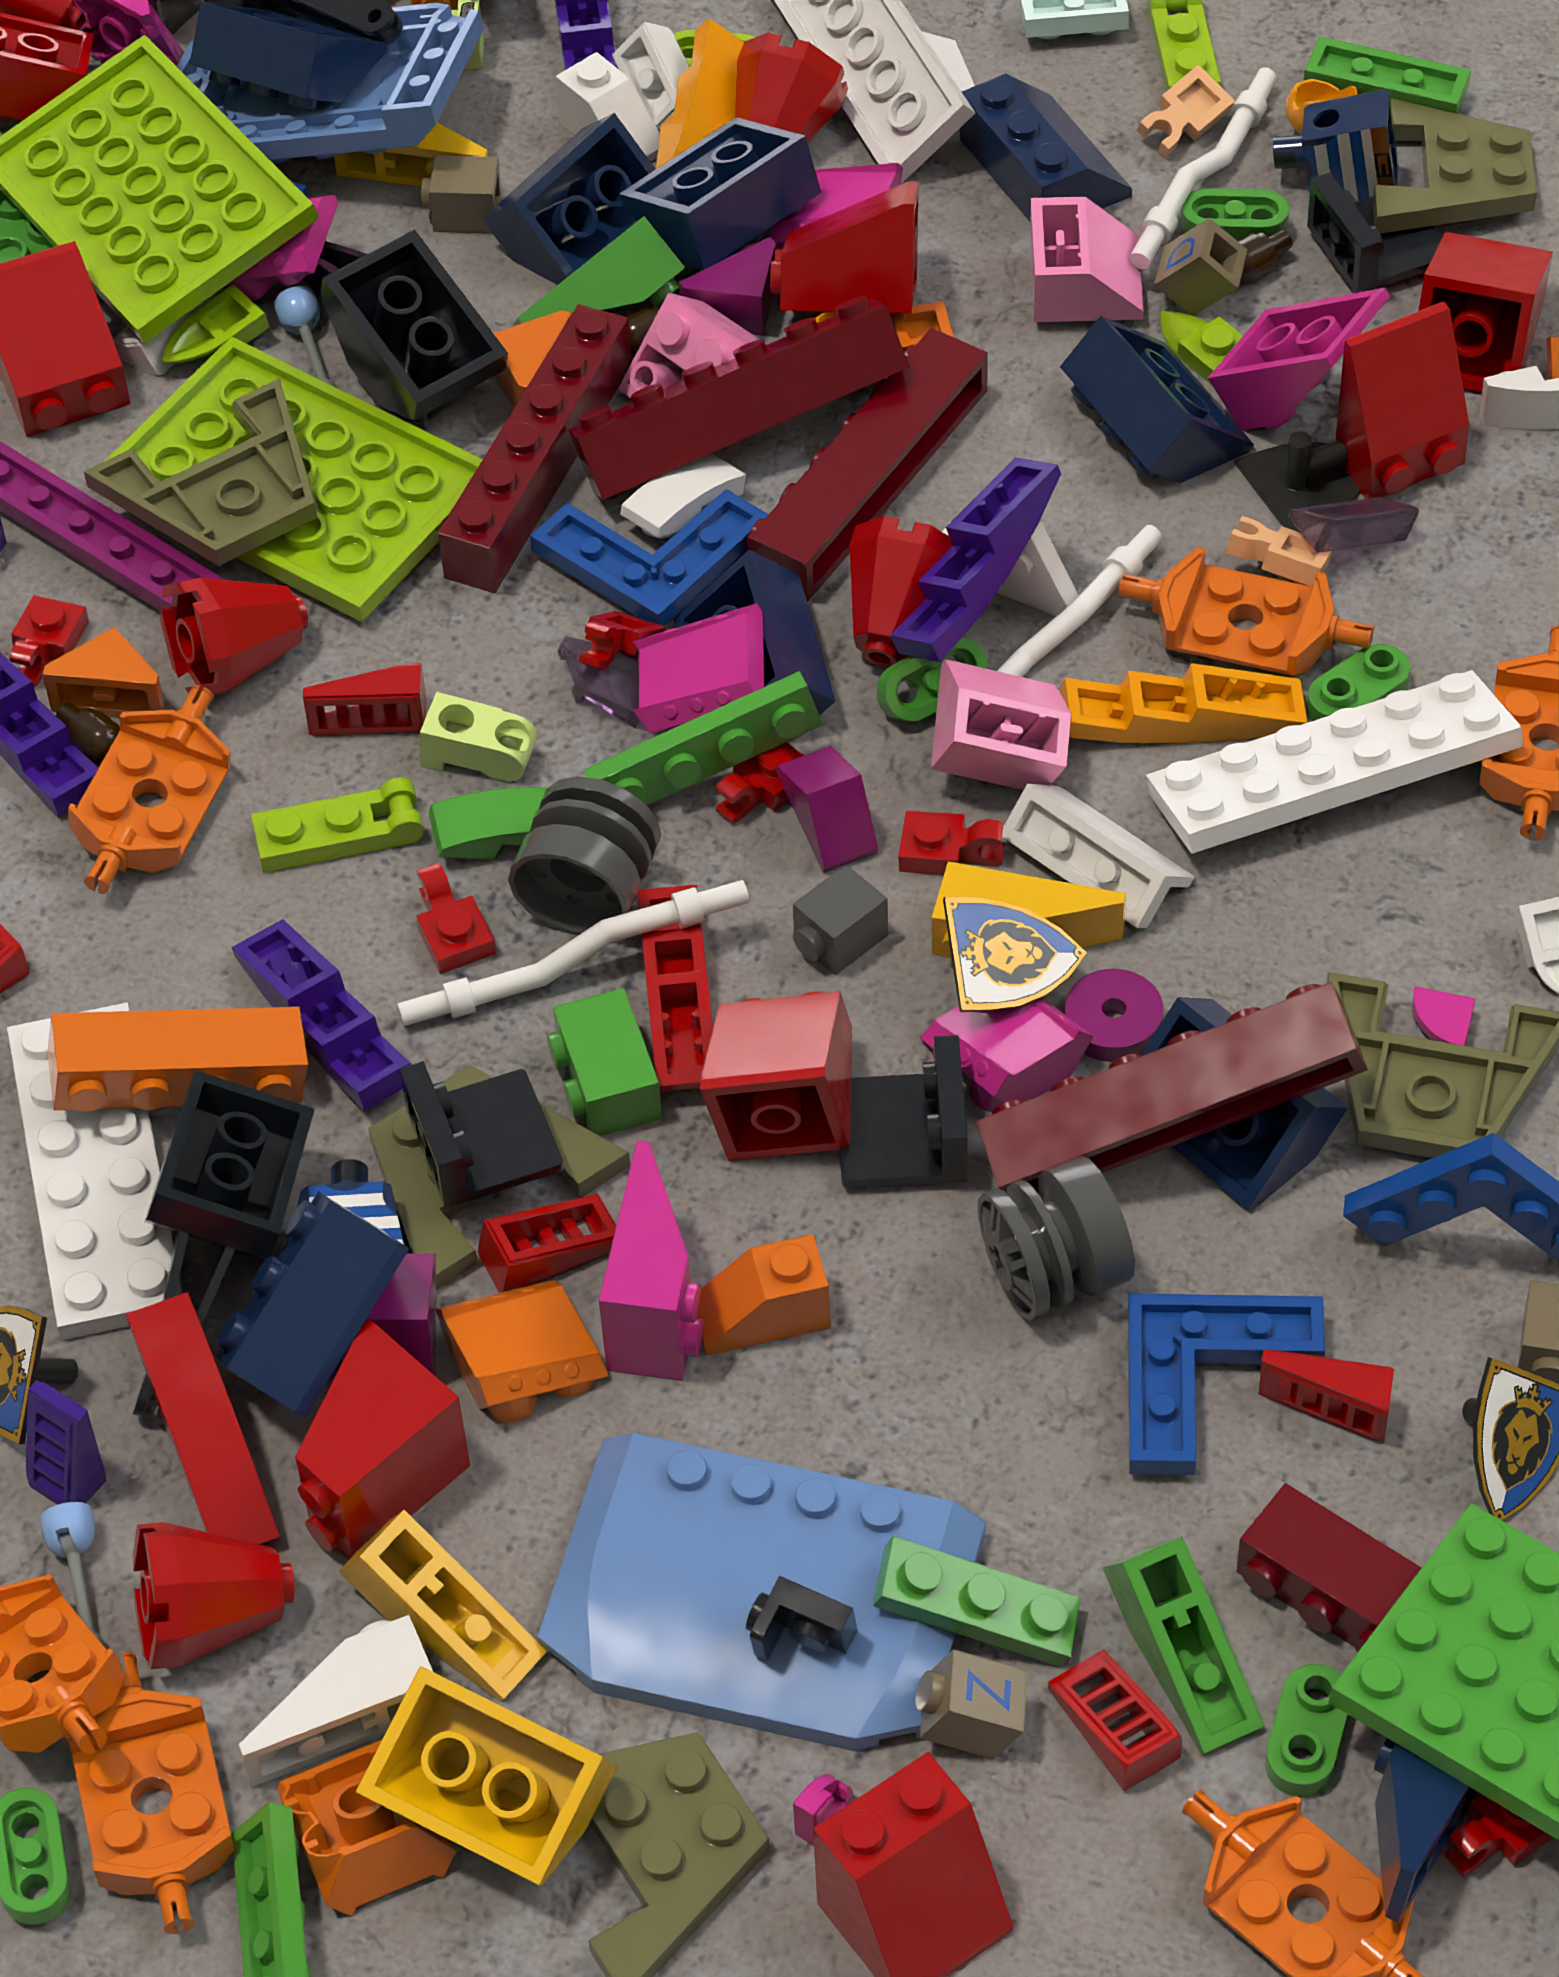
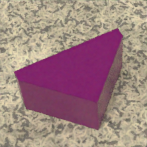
(737, 286)
(830, 807)
(408, 1308)

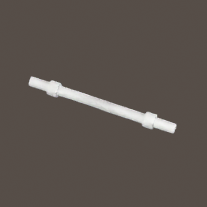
(1162, 219)
(1122, 560)
(684, 908)

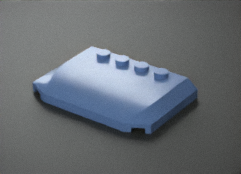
(385, 110)
(685, 1543)

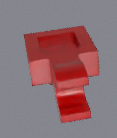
(45, 633)
(613, 634)
(755, 783)
(936, 838)
(451, 928)
(1490, 1831)

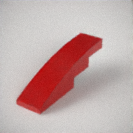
(676, 997)
(201, 1421)

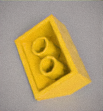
(486, 1777)

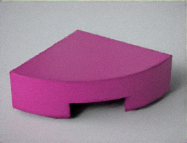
(1443, 1015)
(819, 1802)

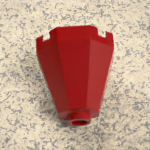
(787, 85)
(885, 581)
(229, 629)
(203, 1591)

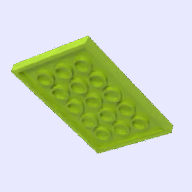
(149, 187)
(372, 476)

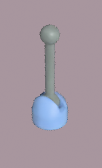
(299, 314)
(68, 1534)

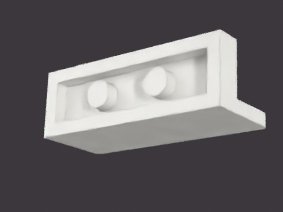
(1092, 850)

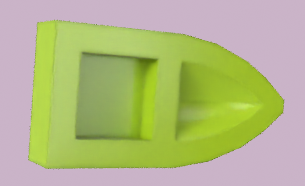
(213, 324)
(1197, 341)

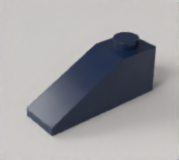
(1414, 1818)

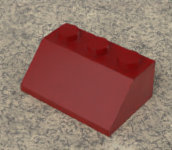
(38, 63)

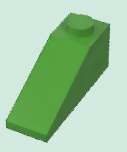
(617, 278)
(1184, 1642)

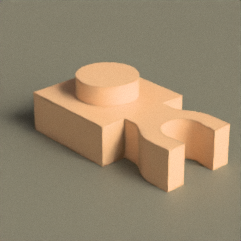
(1187, 107)
(1281, 552)

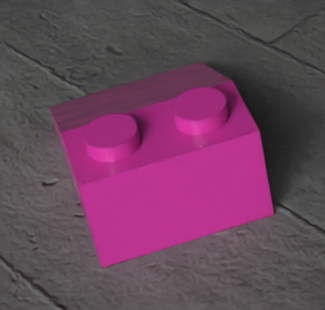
(1289, 355)
(647, 1287)

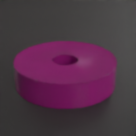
(1119, 993)

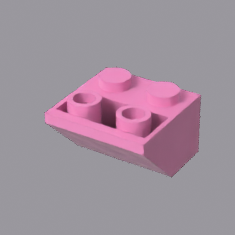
(1082, 263)
(681, 338)
(999, 727)

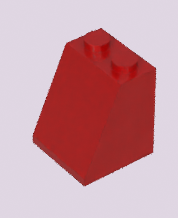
(853, 254)
(1492, 299)
(56, 342)
(780, 1075)
(378, 1443)
(910, 1876)

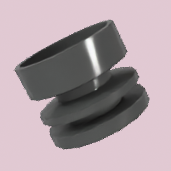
(584, 854)
(1056, 1237)

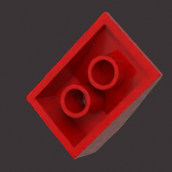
(1402, 403)

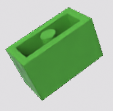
(606, 1063)

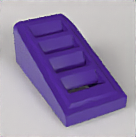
(61, 1447)

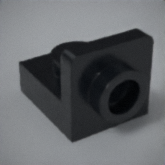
(809, 1615)

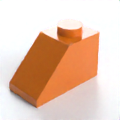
(766, 1296)

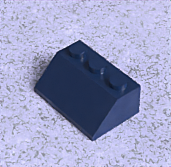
(281, 54)
(1036, 146)
(725, 190)
(571, 201)
(1152, 403)
(787, 625)
(1261, 1150)
(309, 1302)

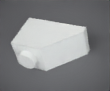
(599, 89)

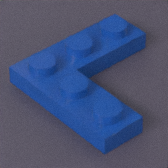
(645, 583)
(1458, 1182)
(1184, 1329)

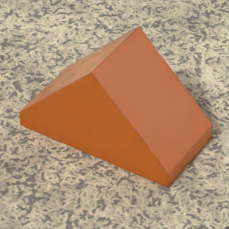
(526, 349)
(104, 677)

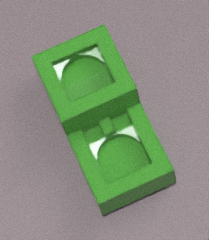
(483, 821)

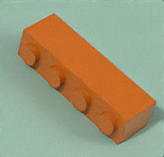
(152, 1055)

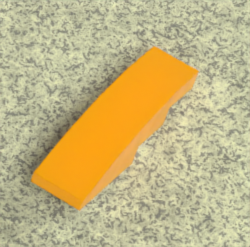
(703, 91)
(1198, 708)

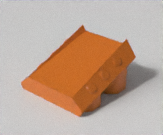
(520, 1348)
(353, 1842)

